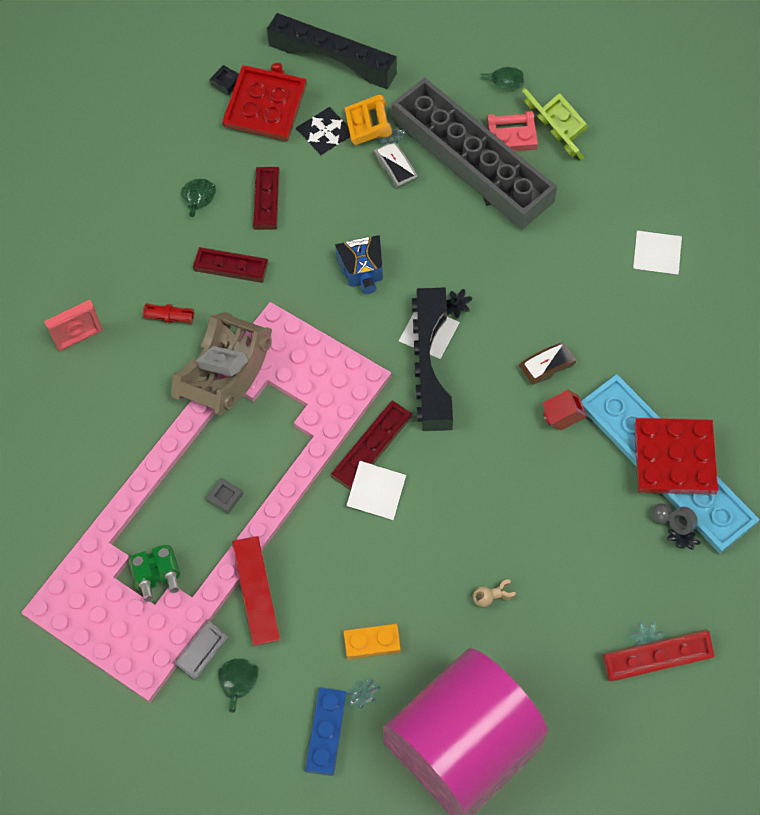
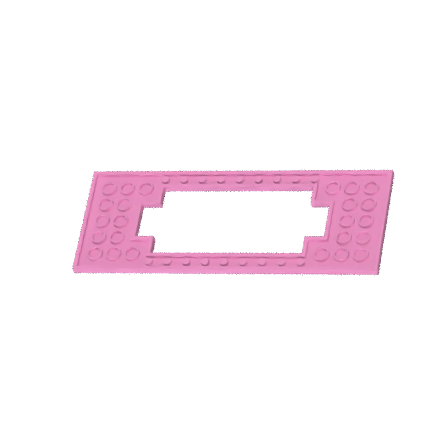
(114, 624)

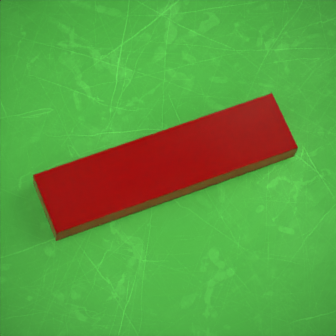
(255, 591)
(658, 655)

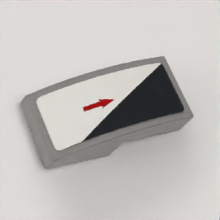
(396, 164)

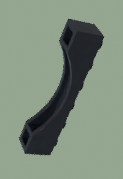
(370, 63)
(436, 402)

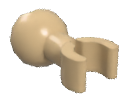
(487, 595)

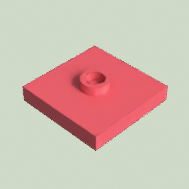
(73, 325)

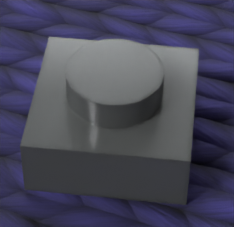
(224, 496)

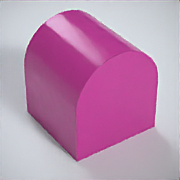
(467, 733)

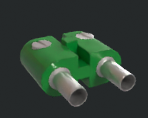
(154, 567)

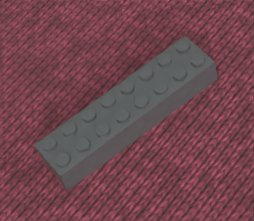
(474, 153)

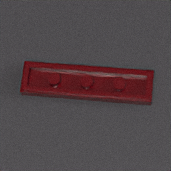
(372, 443)

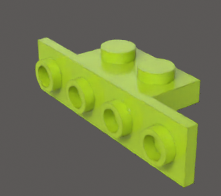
(562, 118)

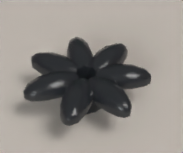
(458, 303)
(683, 540)

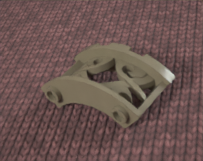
(193, 382)

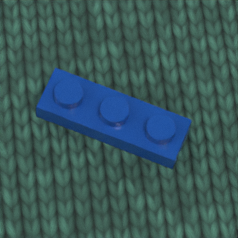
(326, 731)

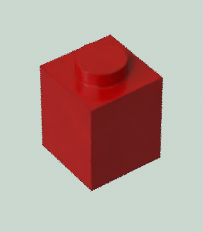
(564, 410)

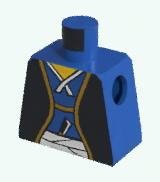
(361, 262)

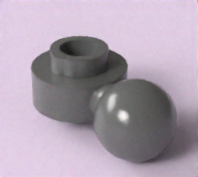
(663, 514)

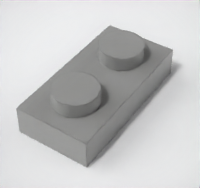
(222, 361)

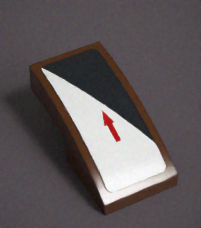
(547, 362)

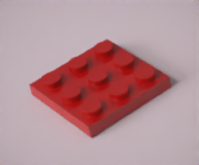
(264, 102)
(675, 456)

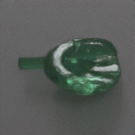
(506, 77)
(198, 194)
(237, 679)

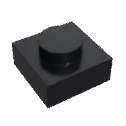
(224, 79)

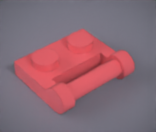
(515, 137)

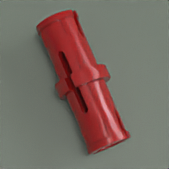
(168, 313)

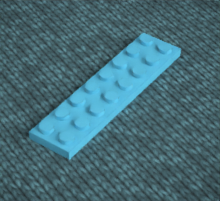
(720, 516)

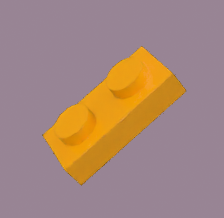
(372, 641)

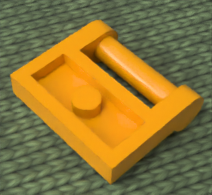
(360, 120)

